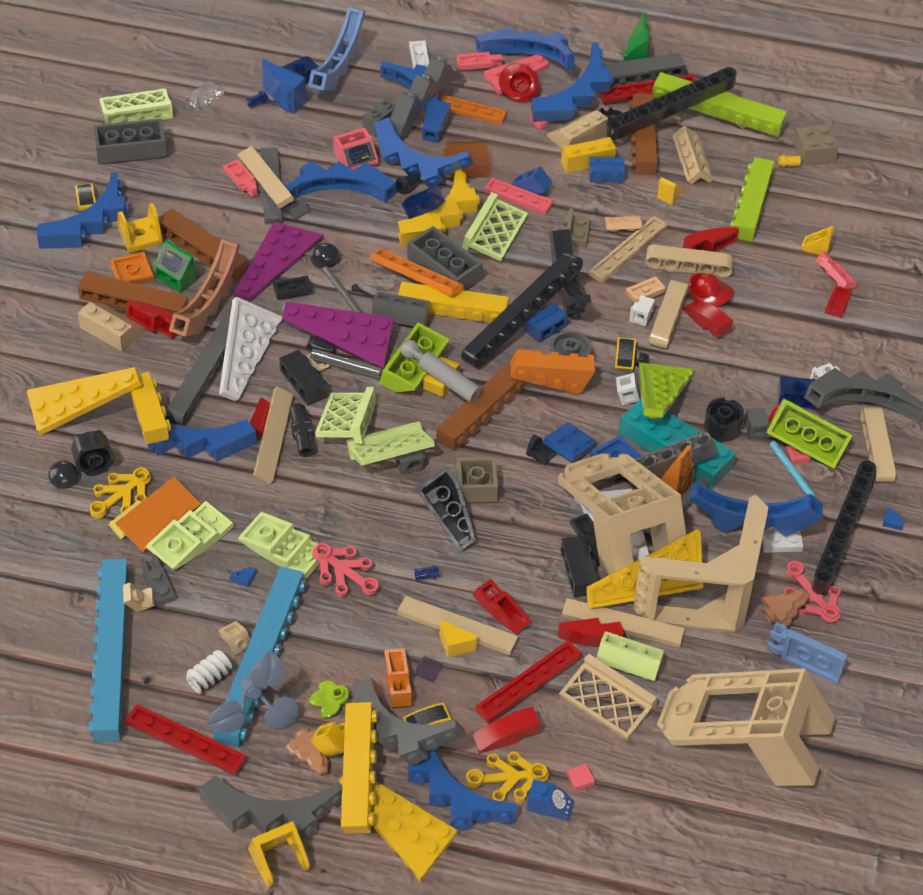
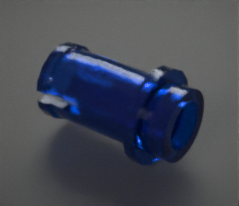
(257, 99)
(427, 572)

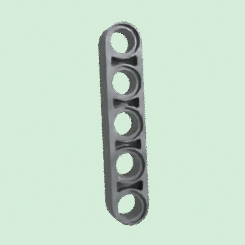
(661, 460)

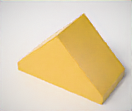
(669, 191)
(818, 241)
(456, 640)

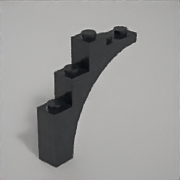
(572, 293)

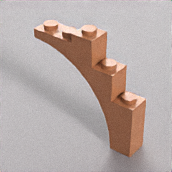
(193, 317)

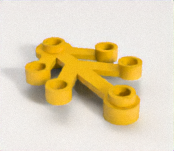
(139, 478)
(510, 776)

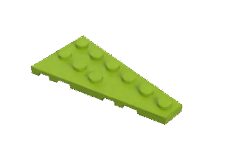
(661, 387)

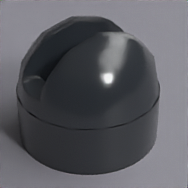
(641, 358)

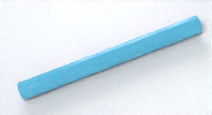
(790, 467)

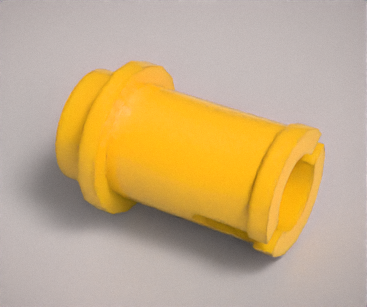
(788, 161)

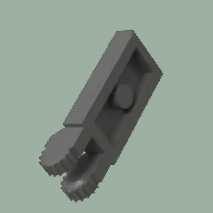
(157, 581)

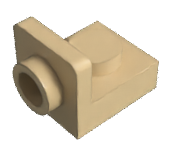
(137, 598)
(235, 636)

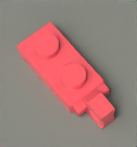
(478, 61)
(241, 177)
(836, 271)

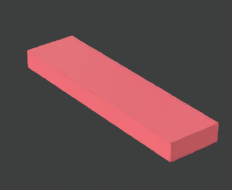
(519, 196)

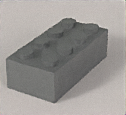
(130, 140)
(444, 256)

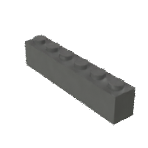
(646, 68)

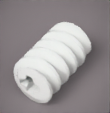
(207, 670)

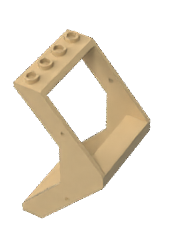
(732, 568)

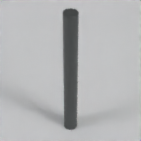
(353, 305)

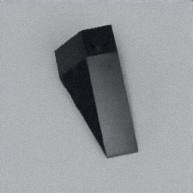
(447, 504)

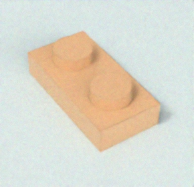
(629, 223)
(648, 288)

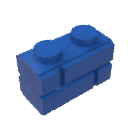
(606, 169)
(546, 322)

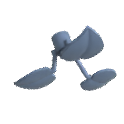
(265, 672)

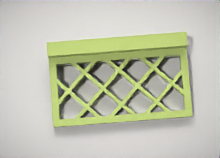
(142, 111)
(486, 213)
(360, 416)
(389, 443)

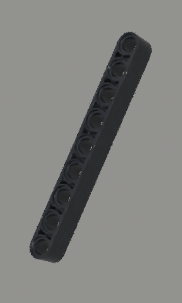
(671, 103)
(521, 309)
(843, 528)

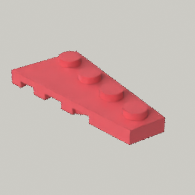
(536, 62)

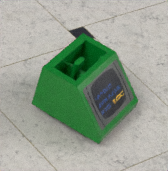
(175, 267)

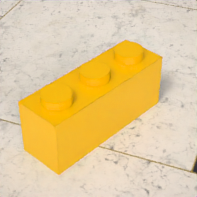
(577, 156)

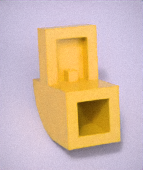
(330, 739)

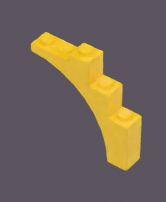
(448, 215)

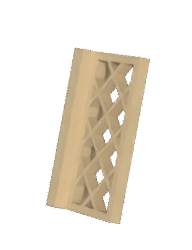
(615, 681)

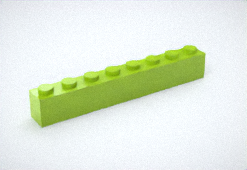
(729, 107)

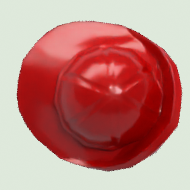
(519, 82)
(709, 289)

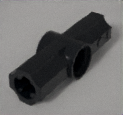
(302, 430)

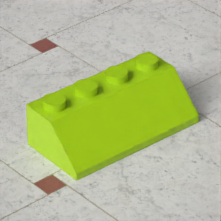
(404, 373)
(809, 433)

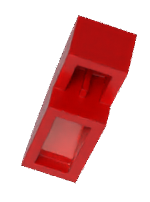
(711, 239)
(150, 317)
(708, 317)
(501, 606)
(587, 631)
(507, 730)

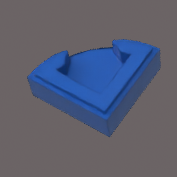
(892, 519)
(244, 576)

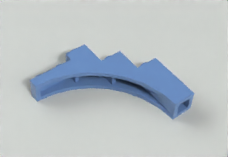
(345, 49)

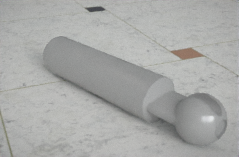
(442, 371)

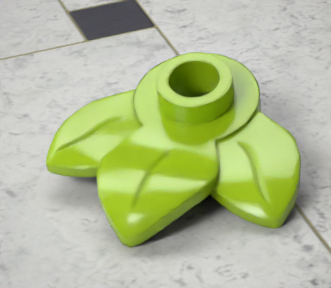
(327, 698)

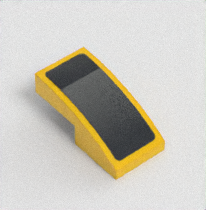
(85, 196)
(625, 354)
(429, 715)

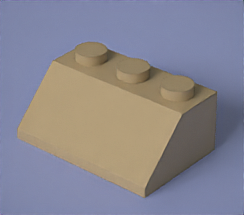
(580, 130)
(109, 325)

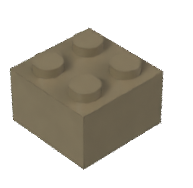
(815, 145)
(477, 478)

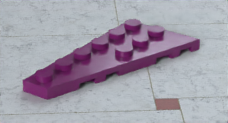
(276, 255)
(350, 331)

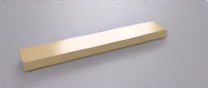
(265, 177)
(627, 249)
(273, 435)
(432, 616)
(631, 624)

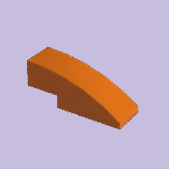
(398, 678)

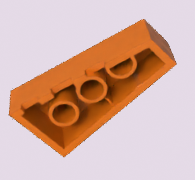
(553, 370)

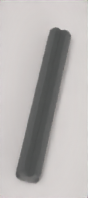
(346, 363)

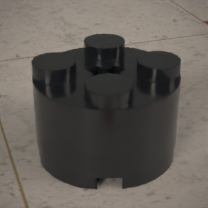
(723, 419)
(92, 452)

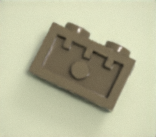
(578, 228)

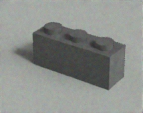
(403, 309)

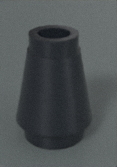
(406, 183)
(320, 344)

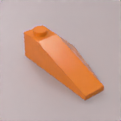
(681, 474)

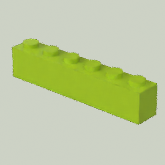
(752, 197)

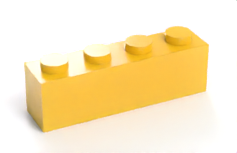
(148, 410)

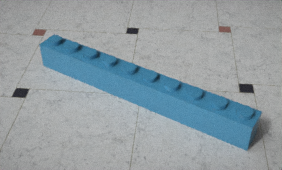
(267, 636)
(110, 652)

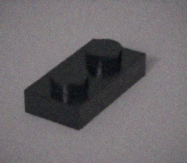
(292, 287)

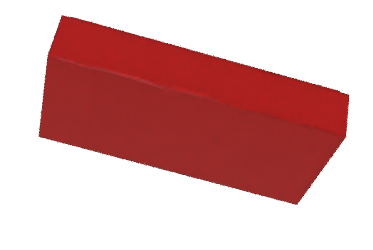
(838, 301)

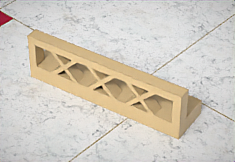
(691, 155)

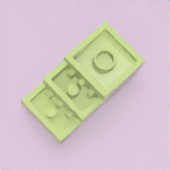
(189, 536)
(280, 543)

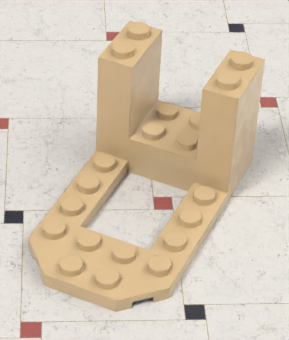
(614, 518)
(784, 710)

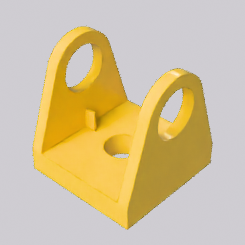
(148, 226)
(272, 839)

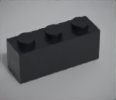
(303, 377)
(578, 564)

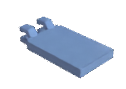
(807, 653)

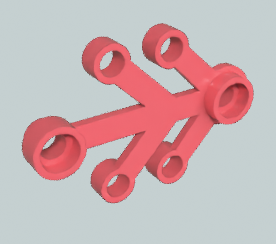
(342, 568)
(824, 609)

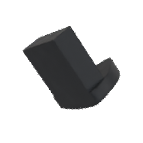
(539, 450)

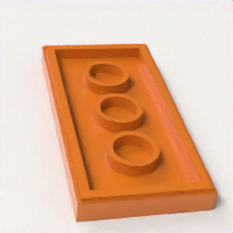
(157, 512)

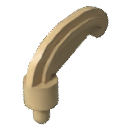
(320, 367)

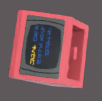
(355, 149)

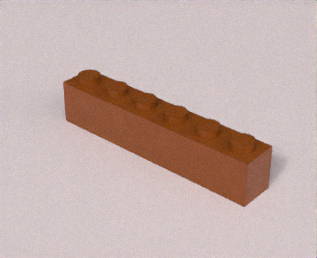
(644, 142)
(196, 241)
(117, 293)
(473, 415)

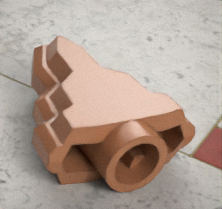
(784, 607)
(307, 752)

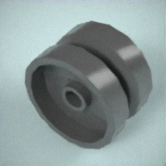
(570, 342)

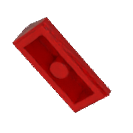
(260, 416)

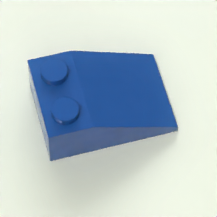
(284, 86)

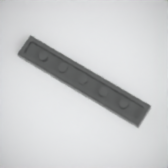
(271, 211)

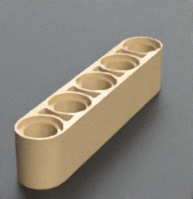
(689, 260)
(668, 314)
(878, 443)

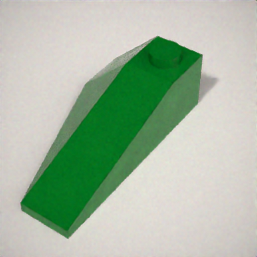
(638, 42)

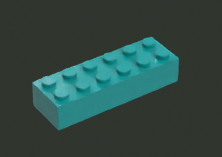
(662, 432)

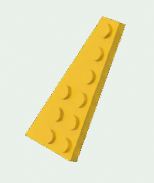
(67, 400)
(621, 585)
(410, 830)

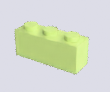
(630, 656)

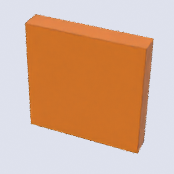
(132, 268)

